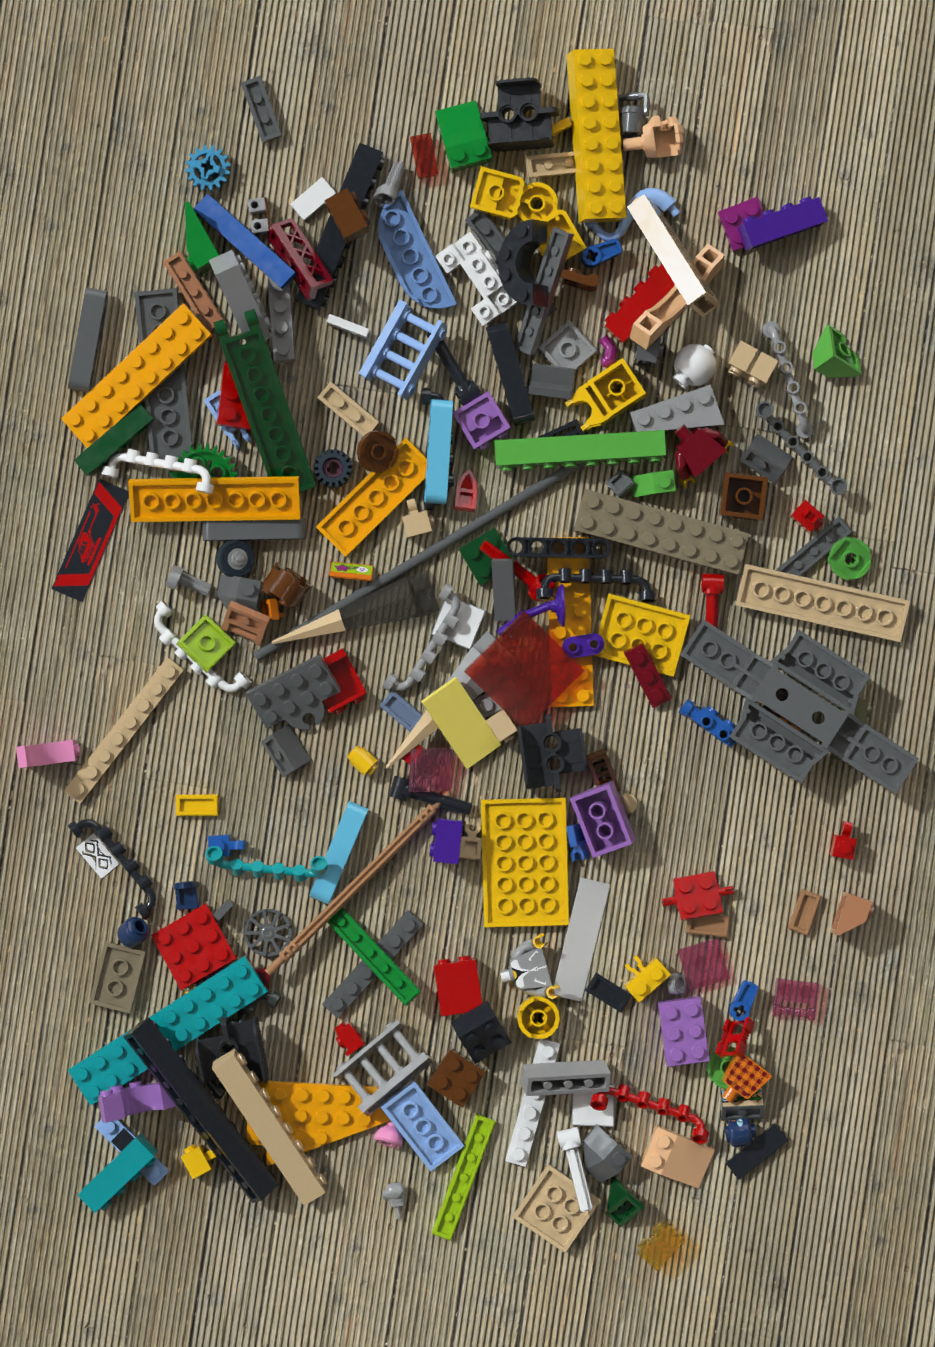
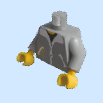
(530, 969)

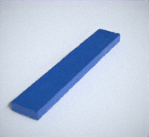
(245, 241)

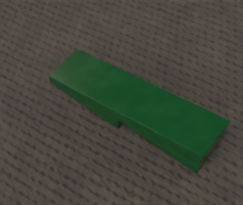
(113, 440)

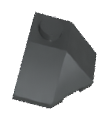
(240, 590)
(603, 1154)

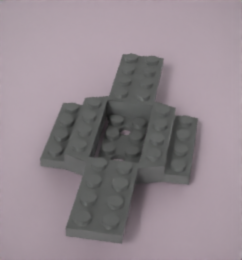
(819, 671)

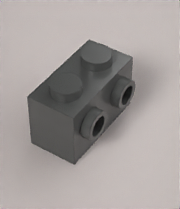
(649, 356)

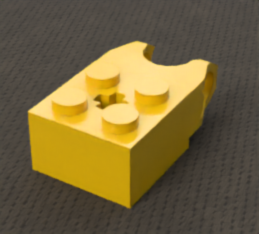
(600, 395)

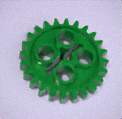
(206, 454)

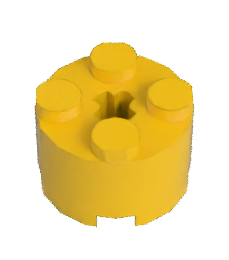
(538, 1029)

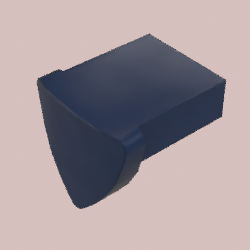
(186, 894)

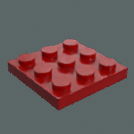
(194, 947)

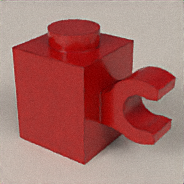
(807, 517)
(843, 844)

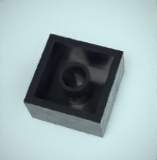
(481, 1032)

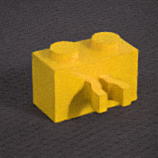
(646, 979)

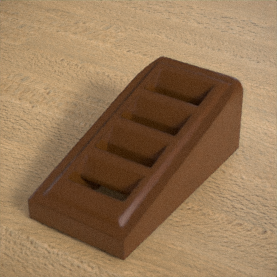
(598, 755)

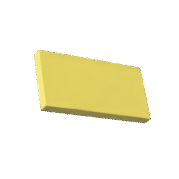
(461, 722)

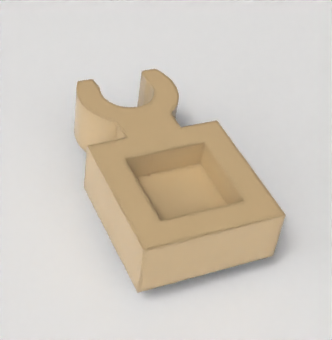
(471, 846)

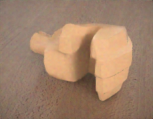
(658, 138)

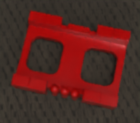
(728, 1037)

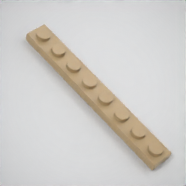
(124, 730)

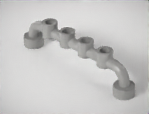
(771, 331)
(438, 639)

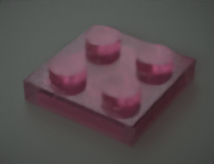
(430, 769)
(703, 964)

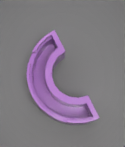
(130, 1100)

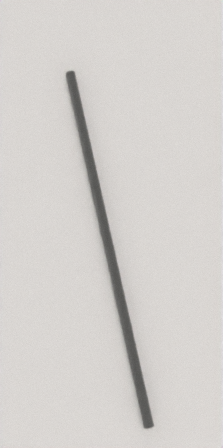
(431, 551)

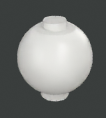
(694, 365)

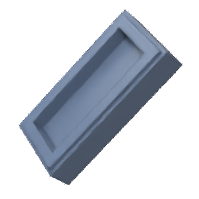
(401, 710)

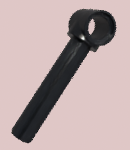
(466, 389)
(401, 791)

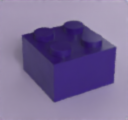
(447, 840)

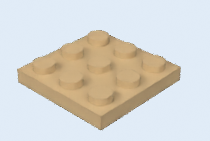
(553, 1209)

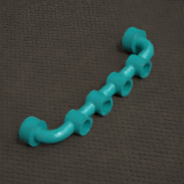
(318, 866)

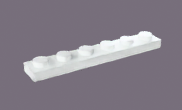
(530, 1110)

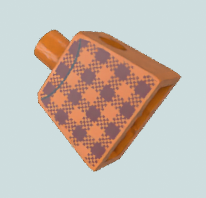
(743, 1078)

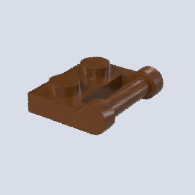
(572, 278)

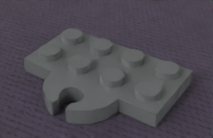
(295, 694)

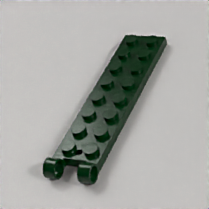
(265, 402)

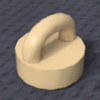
(629, 802)

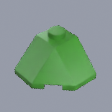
(834, 357)

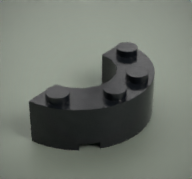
(516, 260)

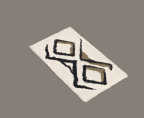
(97, 855)

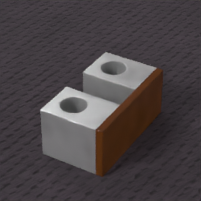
(262, 208)

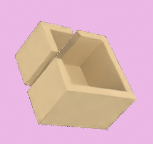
(750, 366)

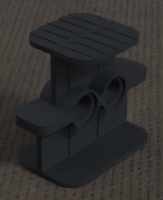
(519, 132)
(536, 755)
(246, 1040)

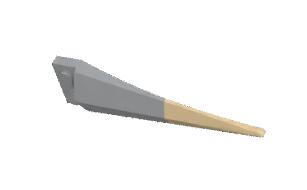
(426, 724)

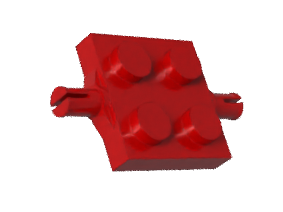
(697, 896)

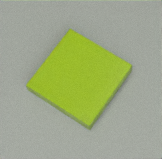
(206, 643)

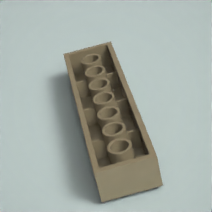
(661, 532)

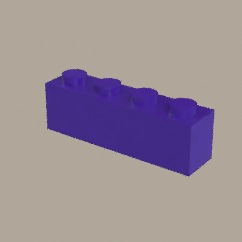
(782, 223)

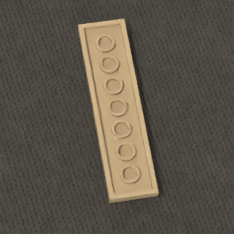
(822, 602)

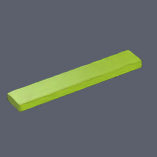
(463, 1177)

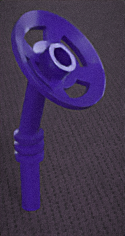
(556, 606)

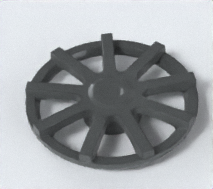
(267, 932)

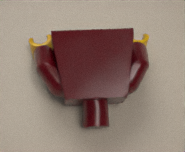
(698, 451)

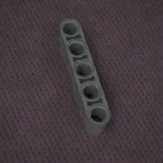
(88, 339)
(254, 530)

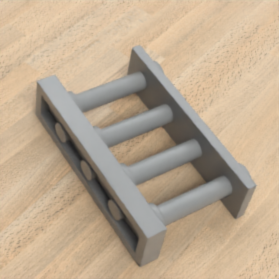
(385, 1088)

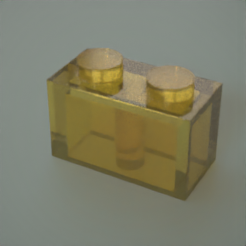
(660, 1244)

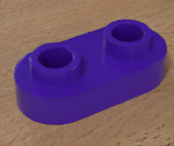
(583, 645)

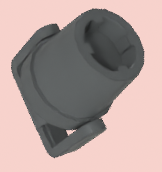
(633, 116)

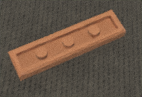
(192, 290)

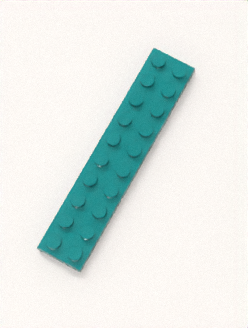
(178, 1021)

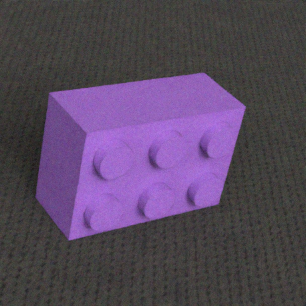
(603, 819)
(683, 1031)

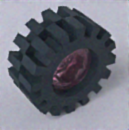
(343, 472)

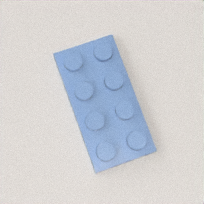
(422, 1125)

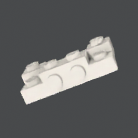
(482, 271)

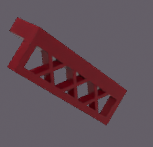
(291, 256)

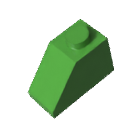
(653, 484)

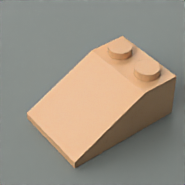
(676, 1156)

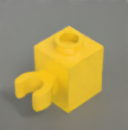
(197, 1160)

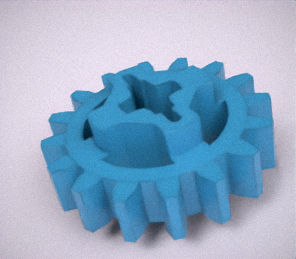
(198, 166)

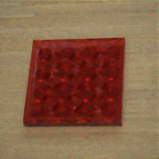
(524, 670)

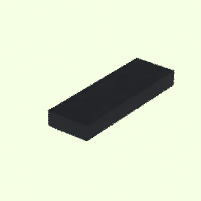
(755, 1153)

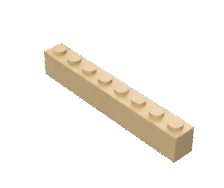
(269, 1126)

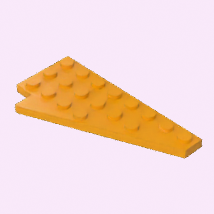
(318, 1112)

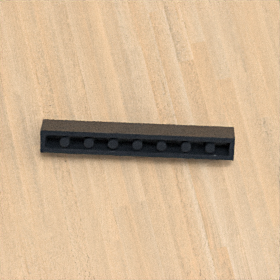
(331, 245)

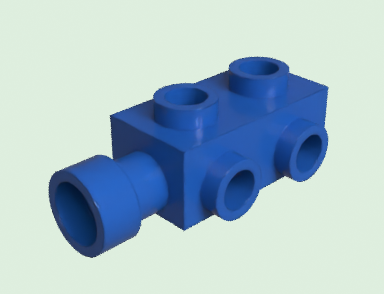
(714, 725)

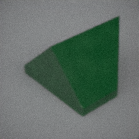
(622, 1203)

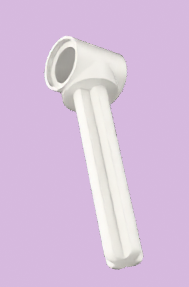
(570, 1142)

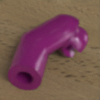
(610, 352)

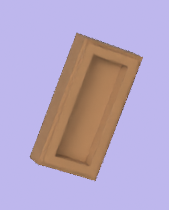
(804, 912)
(712, 925)

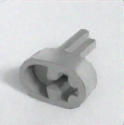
(390, 186)
(177, 576)

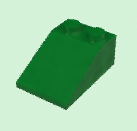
(463, 136)
(198, 243)

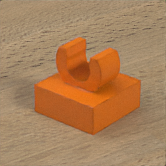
(270, 608)

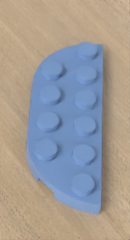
(412, 256)

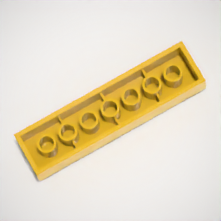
(596, 135)

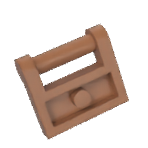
(245, 622)

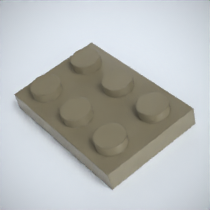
(117, 977)

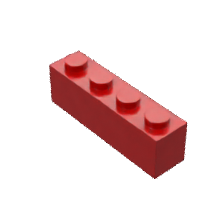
(645, 297)

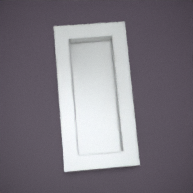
(312, 199)
(348, 326)

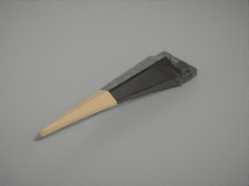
(399, 601)

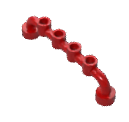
(662, 1107)

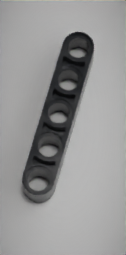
(510, 373)
(548, 552)

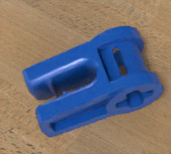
(603, 251)
(745, 997)

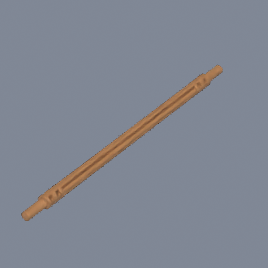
(296, 945)

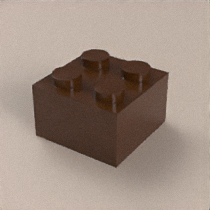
(346, 215)
(743, 496)
(456, 1077)

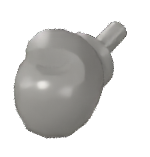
(396, 1194)

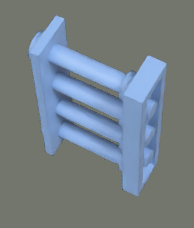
(391, 333)

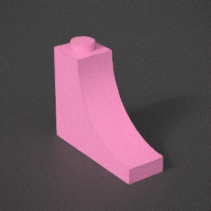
(48, 753)

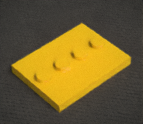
(631, 622)

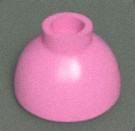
(389, 1136)

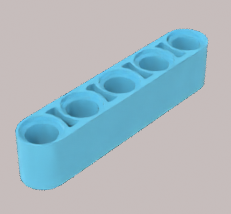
(438, 451)
(339, 851)

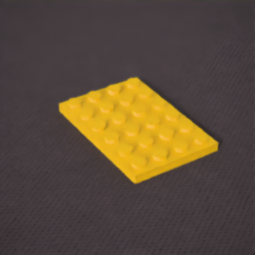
(524, 862)

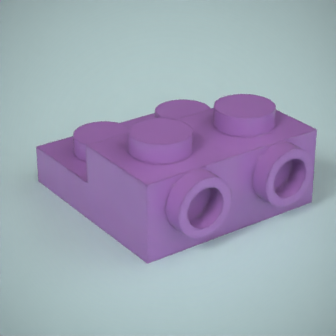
(482, 421)

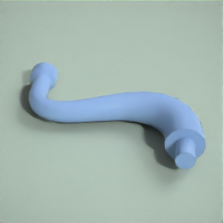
(657, 196)

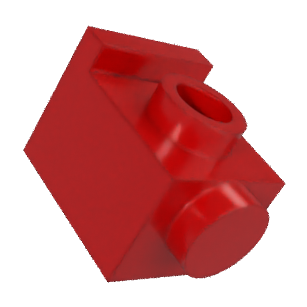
(348, 1037)

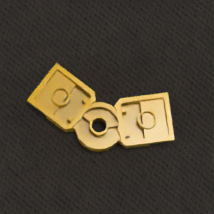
(509, 197)

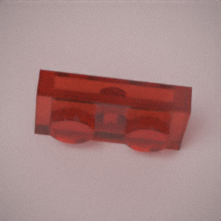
(424, 156)

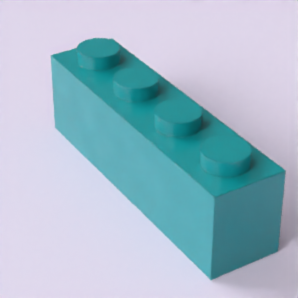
(117, 1173)

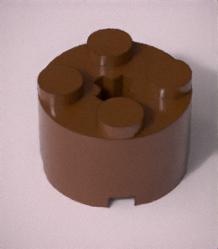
(286, 585)

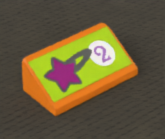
(351, 571)

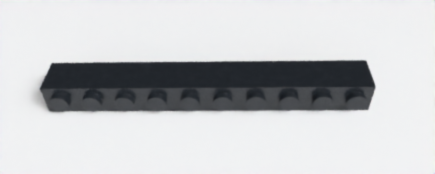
(201, 1110)

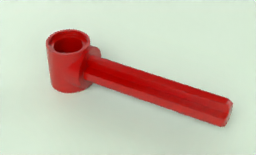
(520, 572)
(712, 586)

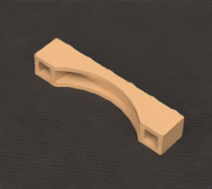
(659, 317)

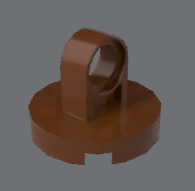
(377, 451)

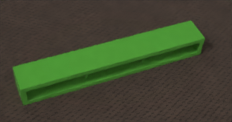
(580, 450)

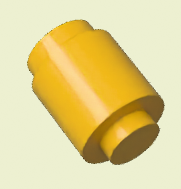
(363, 761)

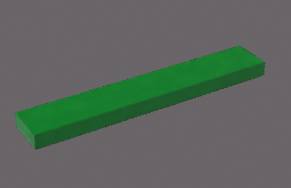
(374, 957)

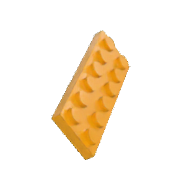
(374, 500)

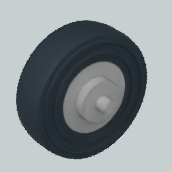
(235, 558)

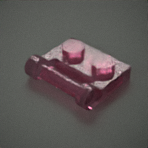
(796, 992)

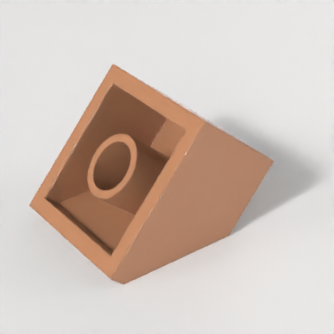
(851, 913)

